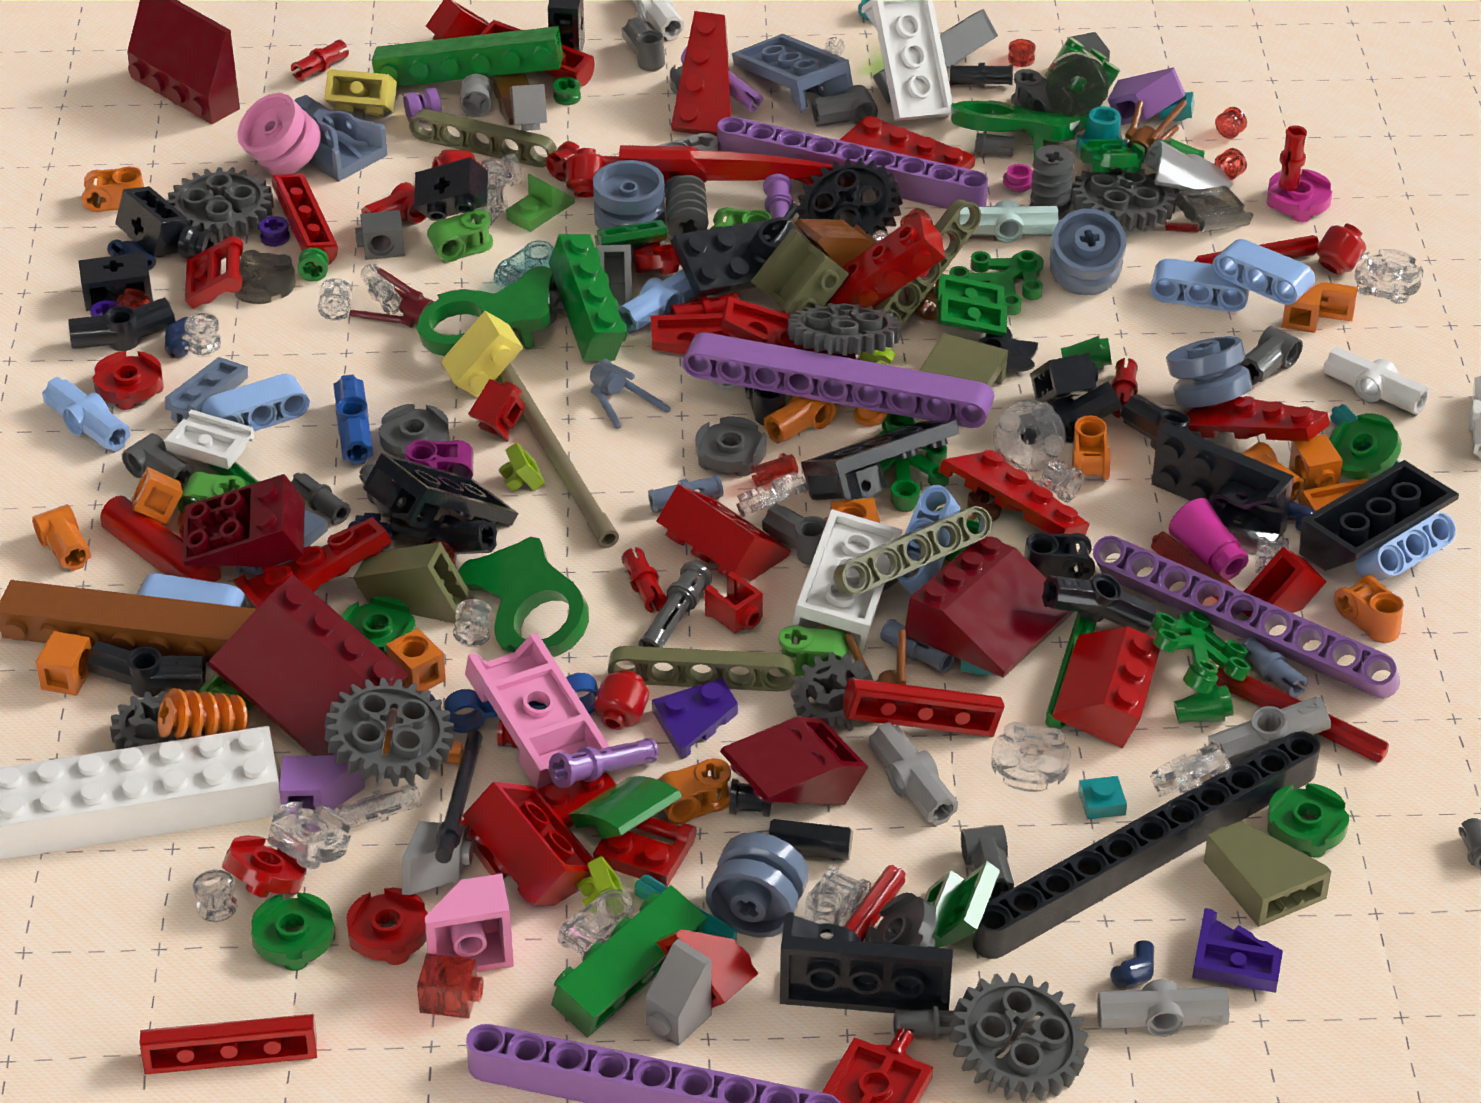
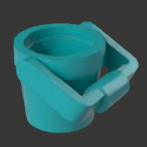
(1102, 123)

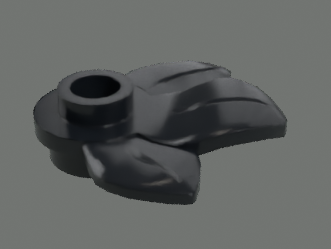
(1019, 351)

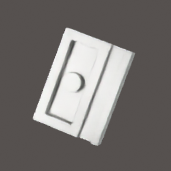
(209, 439)

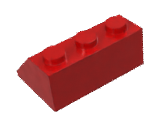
(719, 534)
(1107, 683)
(529, 842)

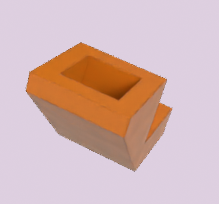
(1321, 300)

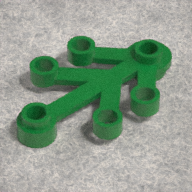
(1022, 265)
(904, 491)
(1199, 637)

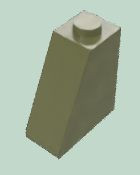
(418, 577)
(1264, 872)

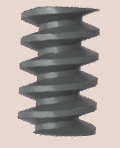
(1052, 178)
(686, 204)

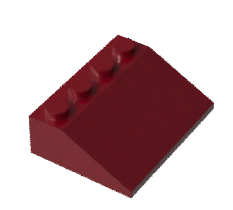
(184, 58)
(984, 608)
(298, 659)

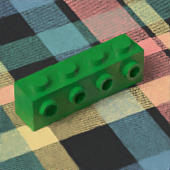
(587, 297)
(624, 963)

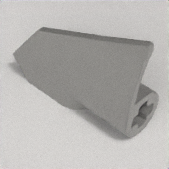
(1182, 170)

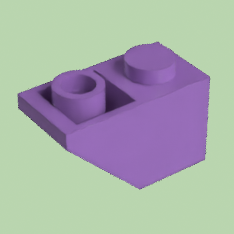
(1155, 89)
(317, 781)

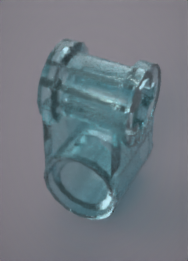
(513, 268)

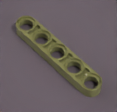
(468, 140)
(921, 286)
(896, 550)
(719, 662)

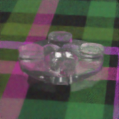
(1373, 277)
(1012, 424)
(759, 498)
(1046, 744)
(1185, 772)
(309, 834)

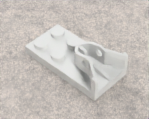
(912, 57)
(820, 600)

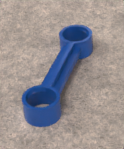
(474, 720)

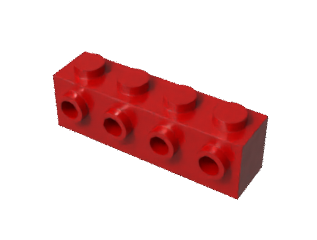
(891, 264)

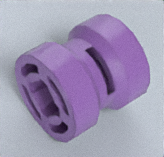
(427, 100)

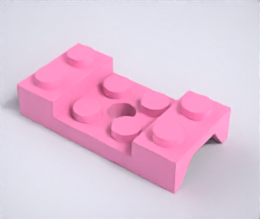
(527, 677)

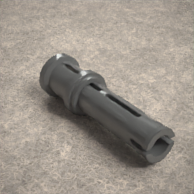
(681, 597)

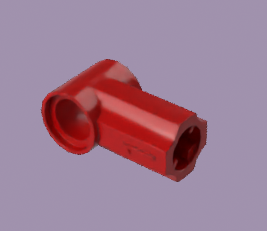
(400, 199)

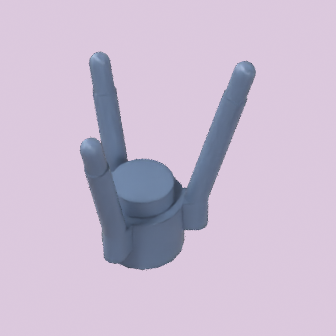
(611, 380)

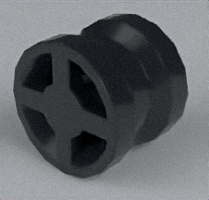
(194, 242)

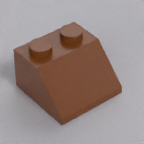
(836, 238)

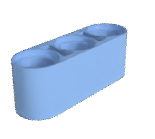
(1264, 271)
(1195, 286)
(261, 402)
(923, 515)
(1408, 547)
(191, 590)

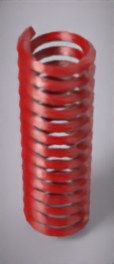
(1184, 227)

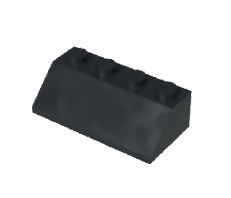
(1371, 515)

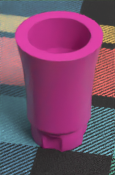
(1208, 538)

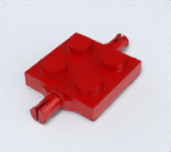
(879, 1073)

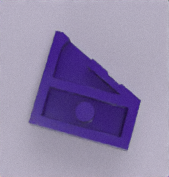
(694, 714)
(1235, 956)

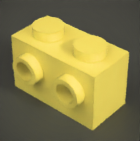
(360, 91)
(481, 353)

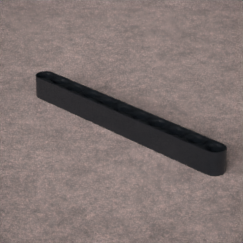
(1143, 845)

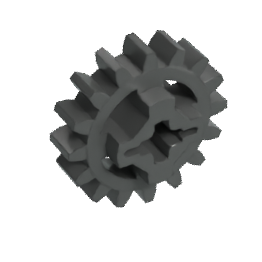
(826, 686)
(138, 723)

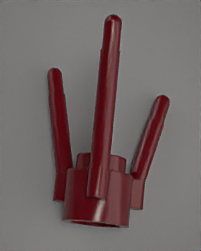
(411, 305)

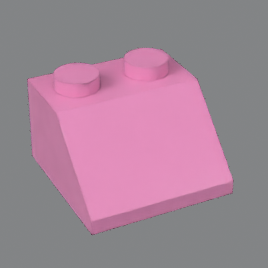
(473, 923)

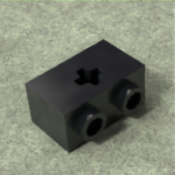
(570, 19)
(451, 189)
(150, 220)
(109, 277)
(1064, 378)

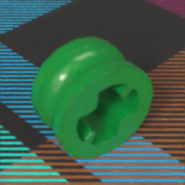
(566, 91)
(306, 269)

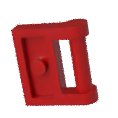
(204, 272)
(645, 856)

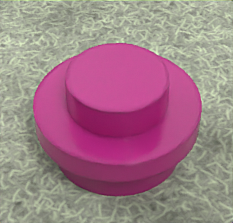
(1018, 178)

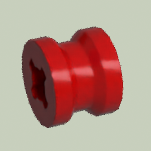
(556, 160)

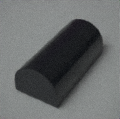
(814, 839)

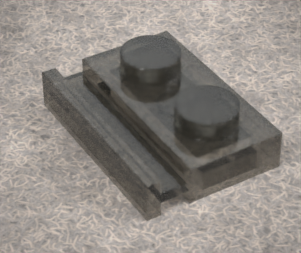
(1213, 208)

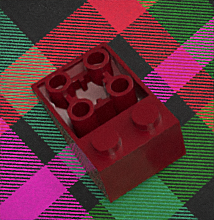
(246, 526)
(797, 763)

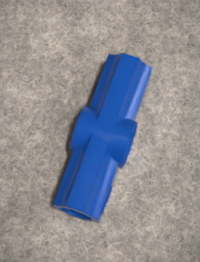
(353, 419)

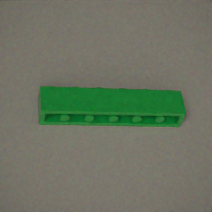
(462, 56)

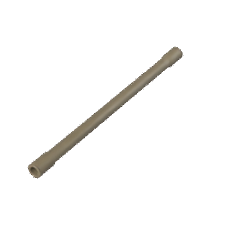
(596, 519)

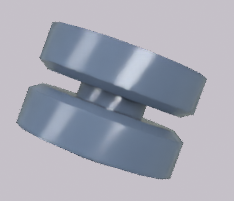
(628, 194)
(1087, 251)
(1209, 372)
(757, 884)

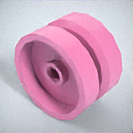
(279, 134)

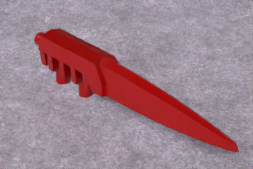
(717, 164)

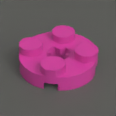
(1308, 200)

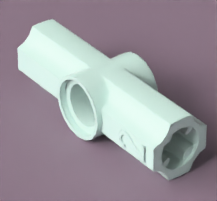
(1011, 221)

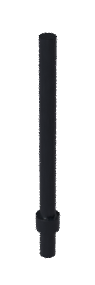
(450, 831)

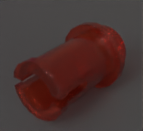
(773, 469)

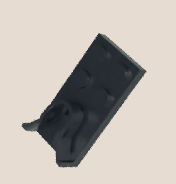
(729, 255)
(858, 468)
(1230, 481)
(429, 489)
(857, 973)

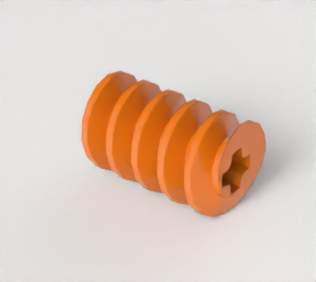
(200, 714)

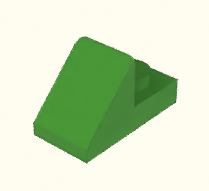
(539, 206)

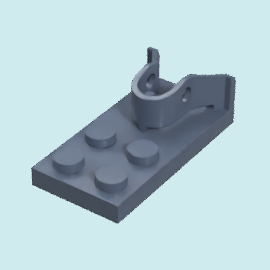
(796, 67)
(344, 145)

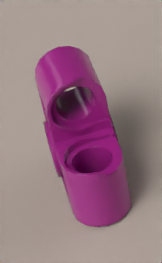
(449, 456)

